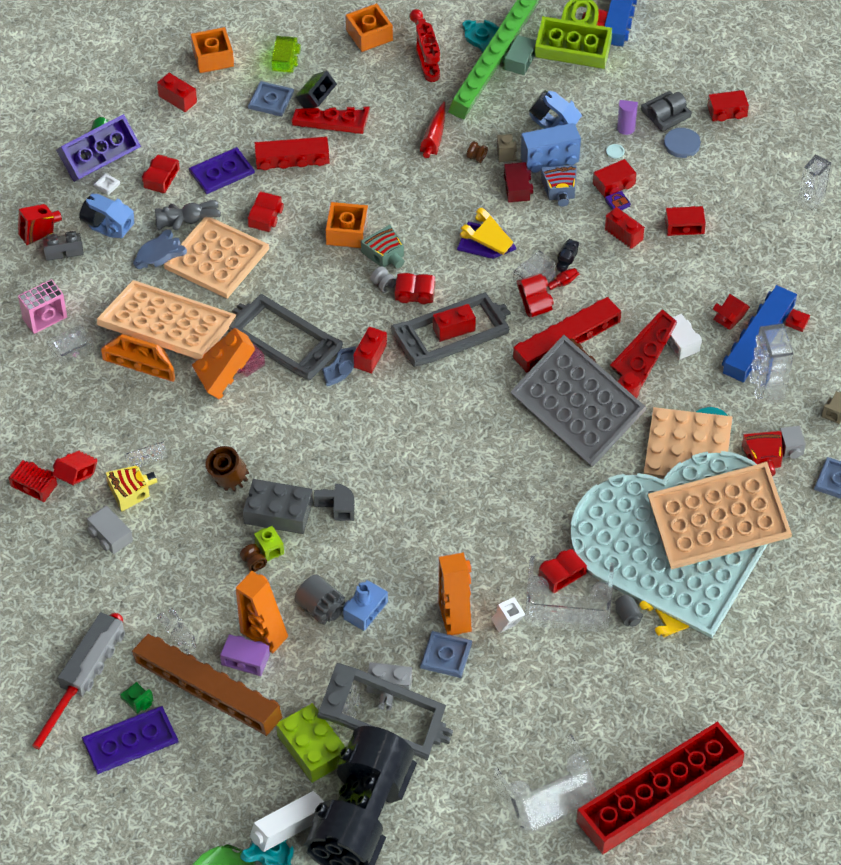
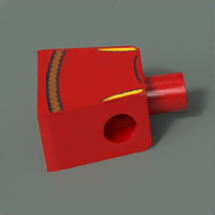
(36, 222)
(764, 448)

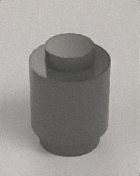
(628, 610)

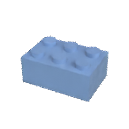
(550, 147)

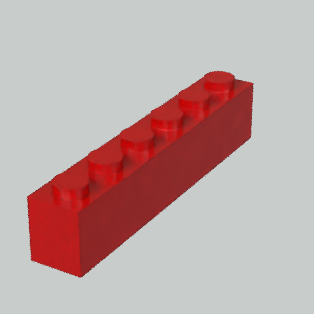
(579, 327)

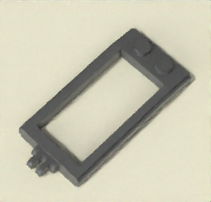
(415, 349)
(313, 362)
(338, 692)

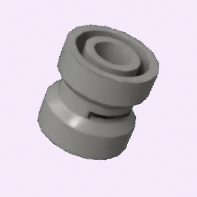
(382, 278)

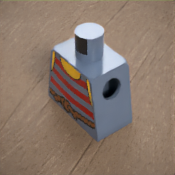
(559, 183)

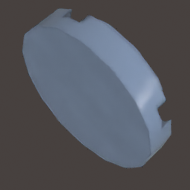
(682, 142)

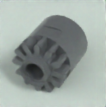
(320, 599)

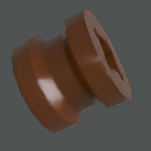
(477, 152)

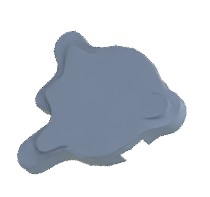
(159, 251)

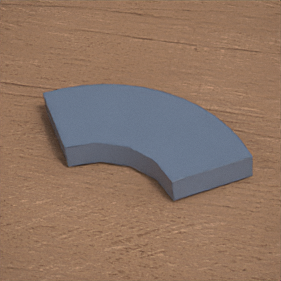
(340, 367)

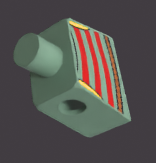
(384, 248)

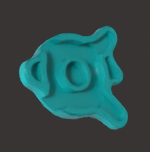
(479, 33)
(277, 855)

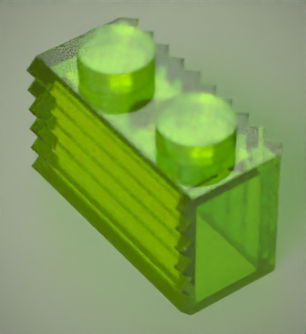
(285, 54)

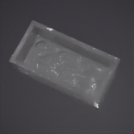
(771, 364)

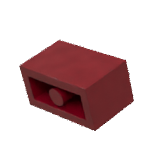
(517, 182)

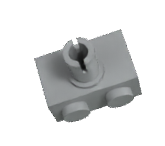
(392, 673)

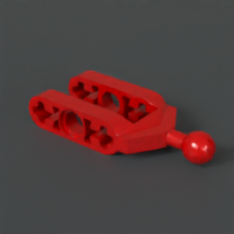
(425, 50)

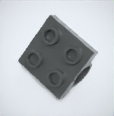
(667, 110)
(55, 245)

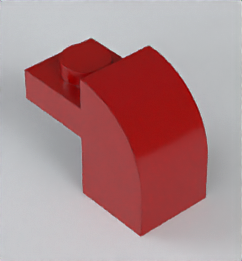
(730, 312)

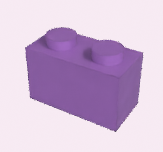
(245, 655)

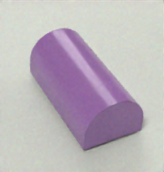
(627, 117)

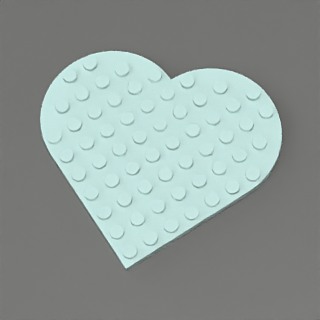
(619, 528)

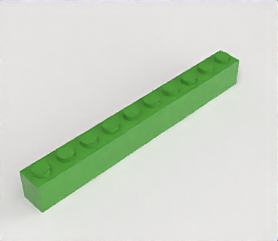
(491, 57)

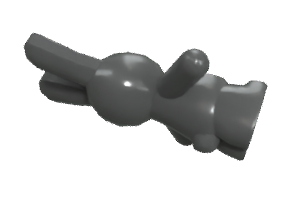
(190, 213)

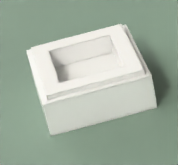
(107, 184)

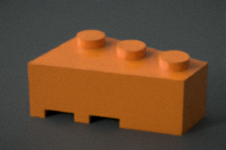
(223, 362)

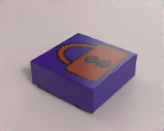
(618, 200)

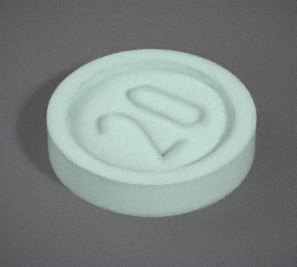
(615, 151)

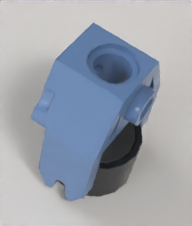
(549, 100)
(107, 216)

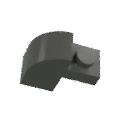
(340, 498)

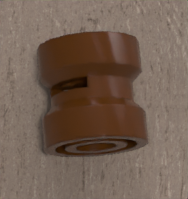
(253, 558)

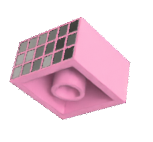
(42, 306)

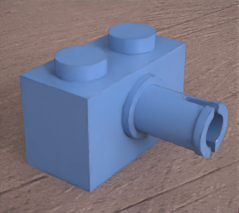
(365, 605)

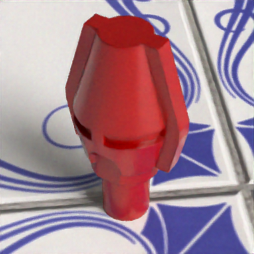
(563, 278)

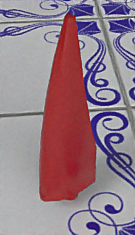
(434, 132)

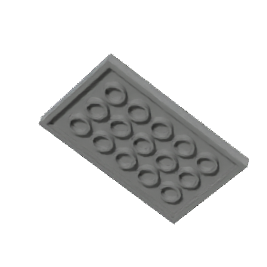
(578, 400)

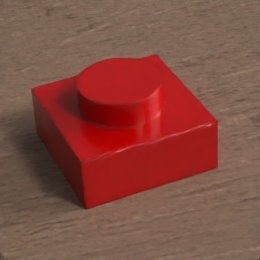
(797, 320)

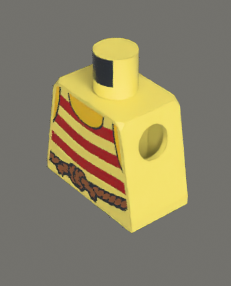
(129, 485)

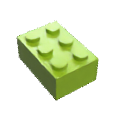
(310, 742)

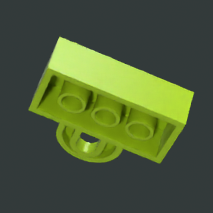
(574, 39)

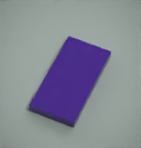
(129, 739)

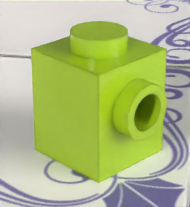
(269, 543)

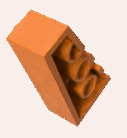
(455, 593)
(259, 612)

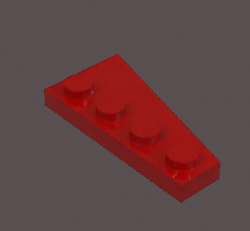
(332, 119)
(645, 348)

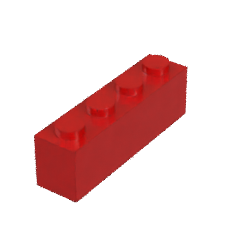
(292, 153)

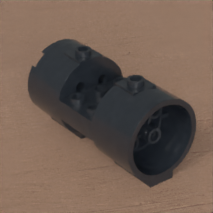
(373, 770)

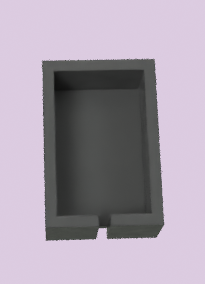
(278, 506)

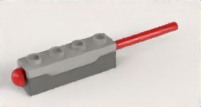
(85, 665)

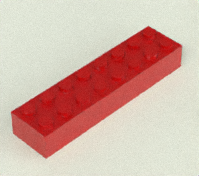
(659, 787)

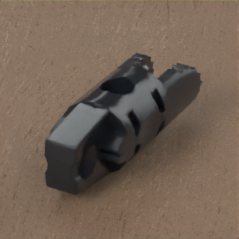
(567, 254)

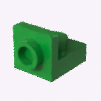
(137, 698)

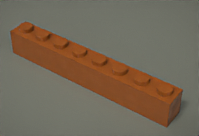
(208, 684)

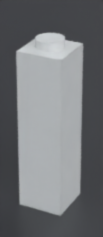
(285, 822)

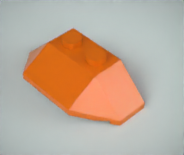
(139, 356)

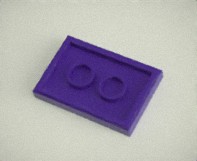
(221, 170)

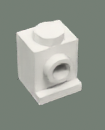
(507, 615)

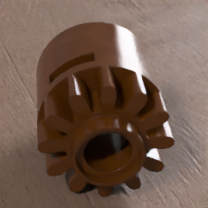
(226, 468)

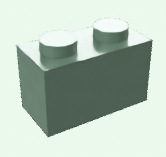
(520, 55)

